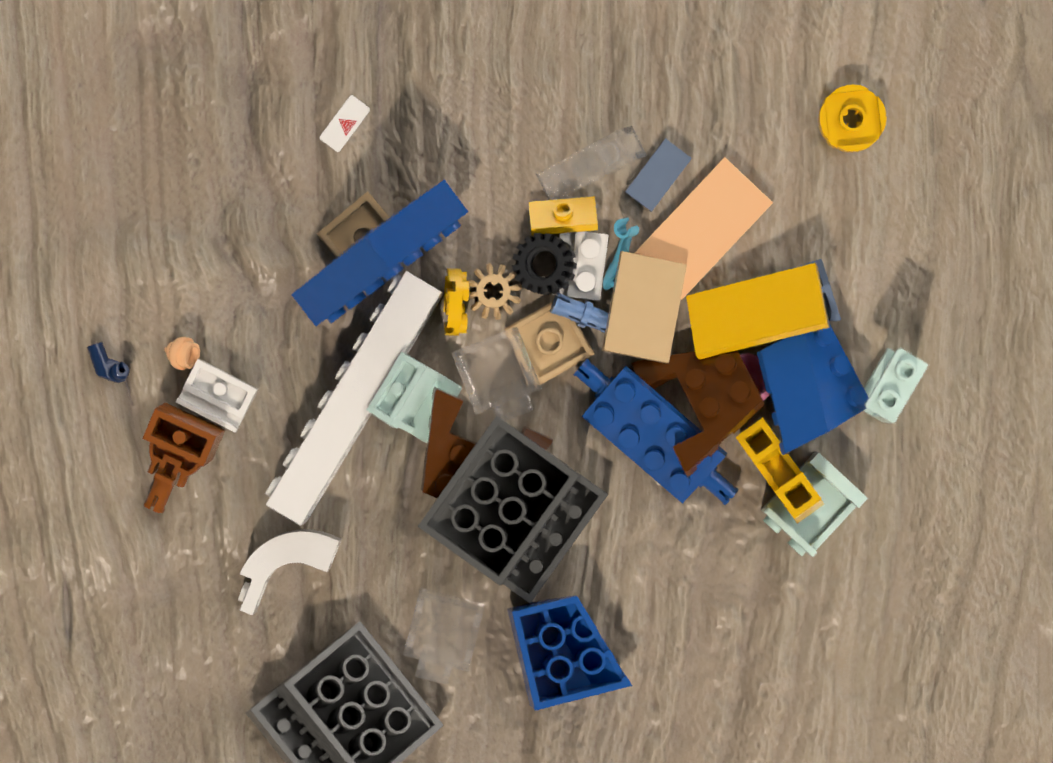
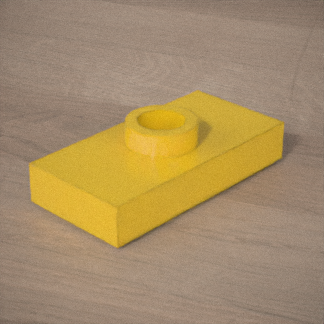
(563, 215)

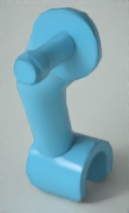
(624, 245)

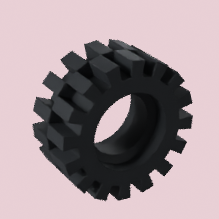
(526, 255)

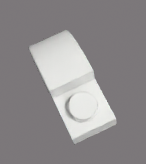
(295, 546)

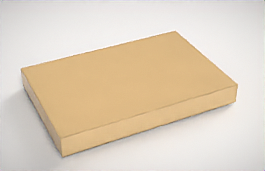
(644, 307)

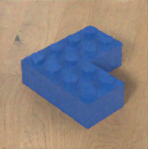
(380, 254)

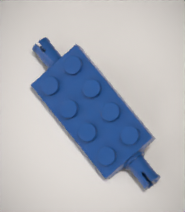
(646, 431)

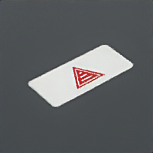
(344, 123)

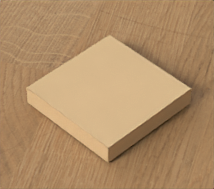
(353, 224)
(552, 342)

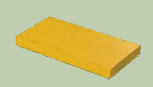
(757, 311)

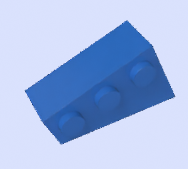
(810, 386)
(562, 653)

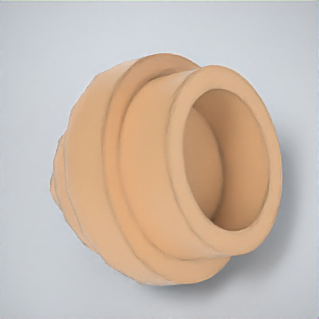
(182, 353)

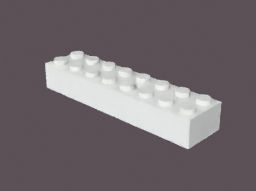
(345, 408)

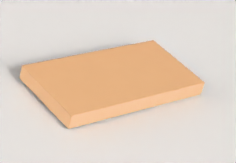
(707, 222)

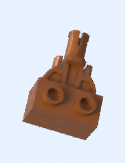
(180, 446)

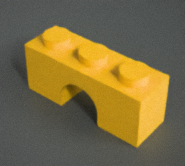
(780, 471)

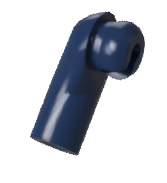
(106, 367)

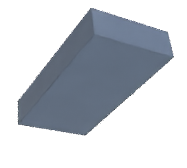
(658, 175)

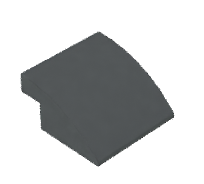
(513, 510)
(346, 707)

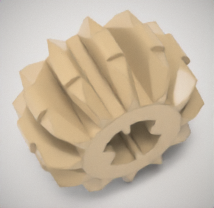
(492, 303)

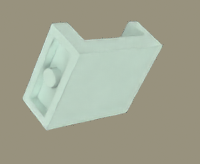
(892, 384)
(407, 396)
(839, 501)

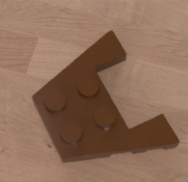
(718, 393)
(448, 450)

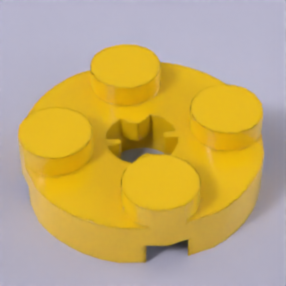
(836, 107)
(455, 291)

